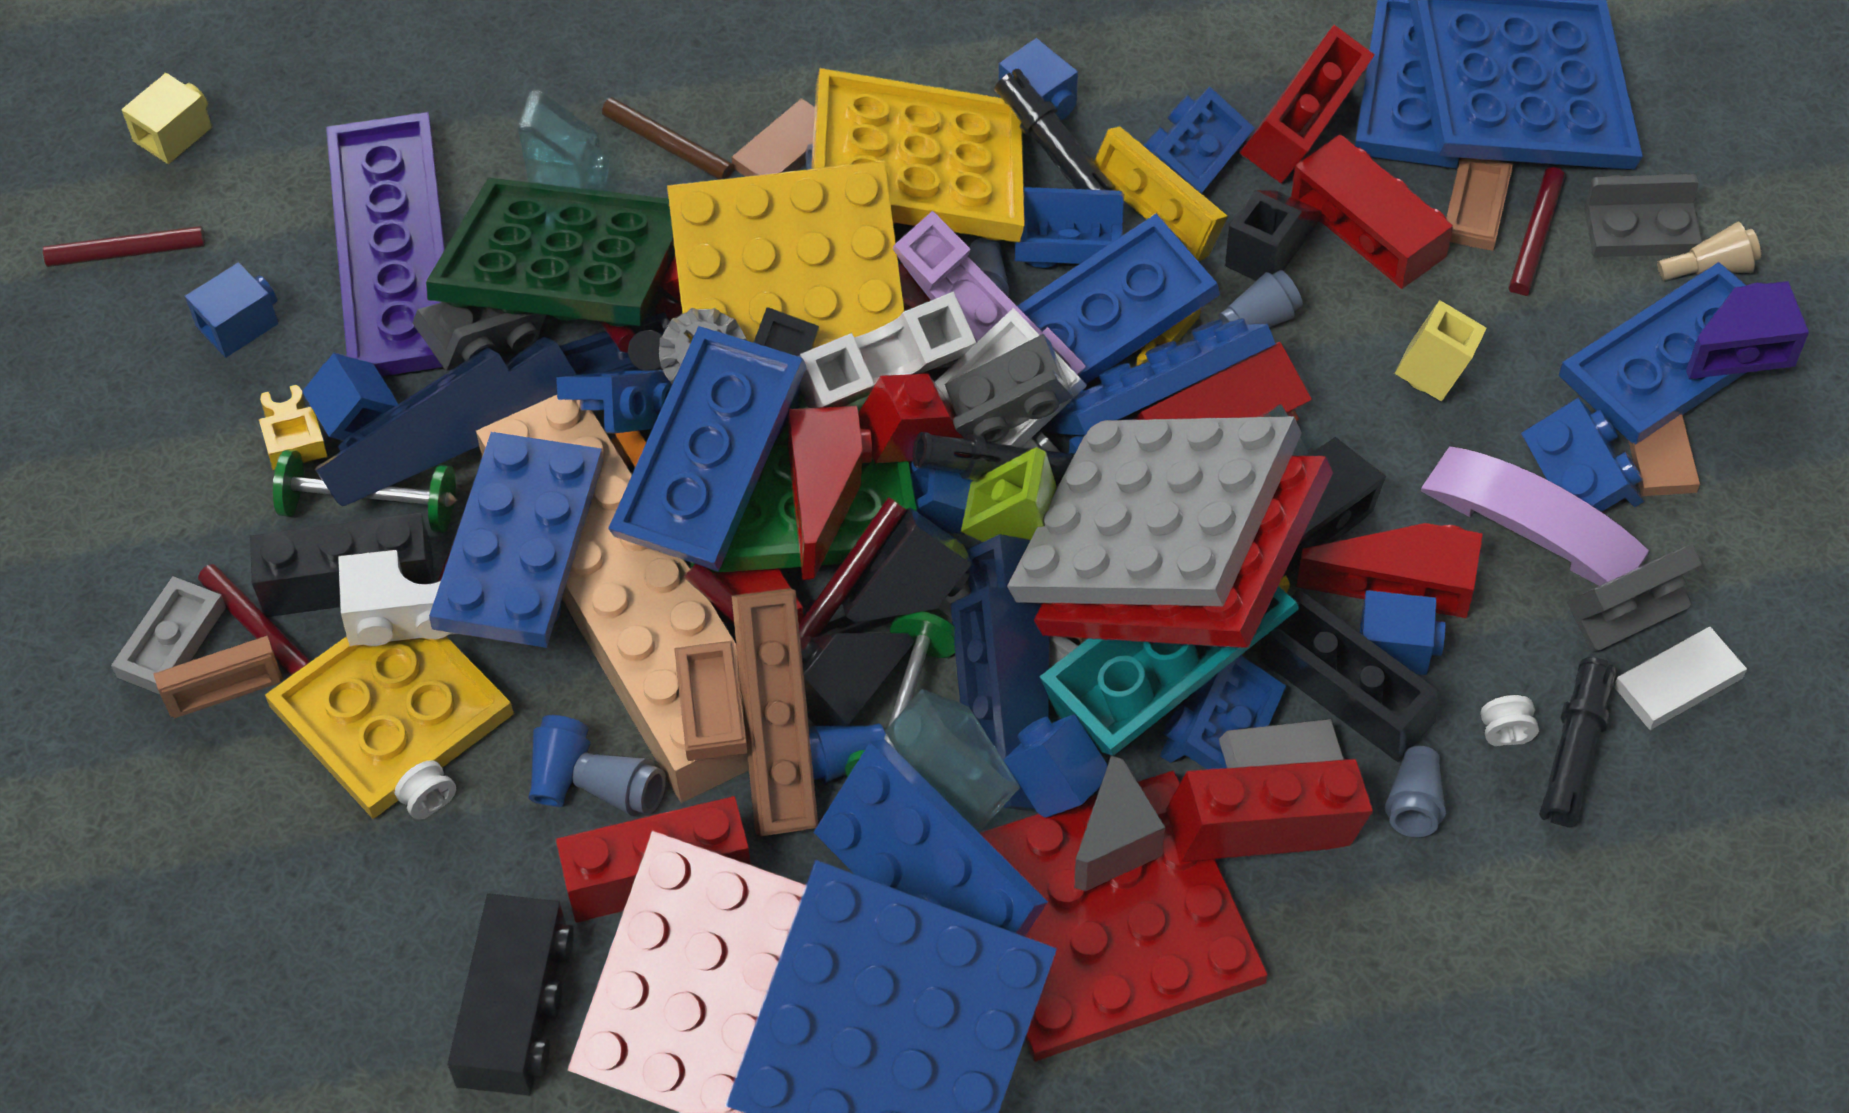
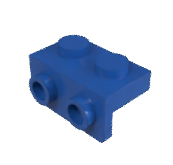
(1068, 224)
(1578, 456)

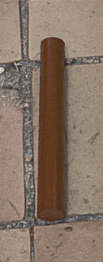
(667, 139)

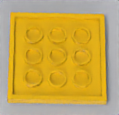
(938, 148)
(790, 243)

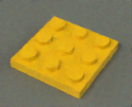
(386, 710)

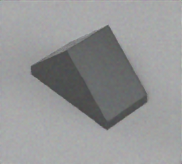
(1120, 831)

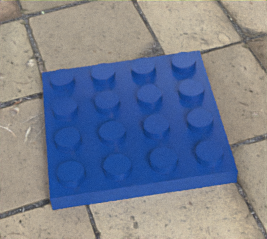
(1526, 81)
(888, 1006)

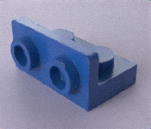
(1201, 139)
(627, 396)
(1231, 700)

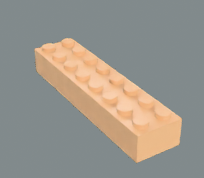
(631, 603)

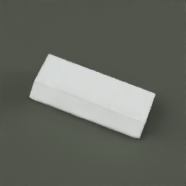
(1680, 678)

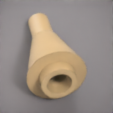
(1731, 247)

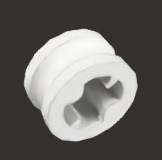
(1509, 720)
(425, 789)

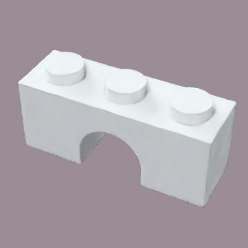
(908, 345)
(381, 602)

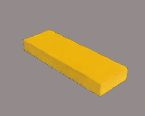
(1155, 188)

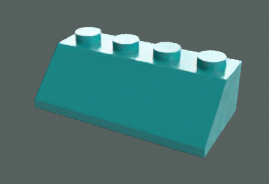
(1130, 685)

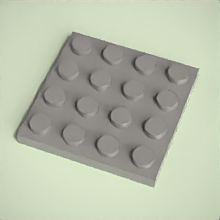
(1156, 512)

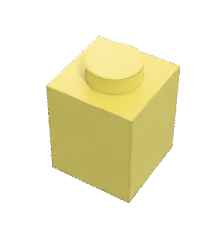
(167, 117)
(1440, 351)

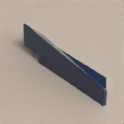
(442, 419)
(1000, 650)

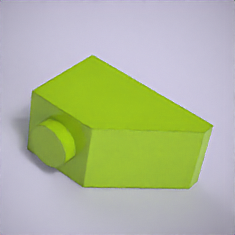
(1010, 498)

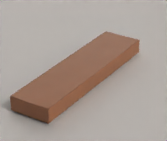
(775, 711)

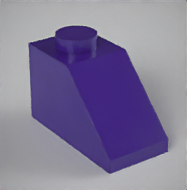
(1751, 332)

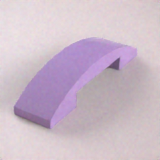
(942, 265)
(1536, 511)

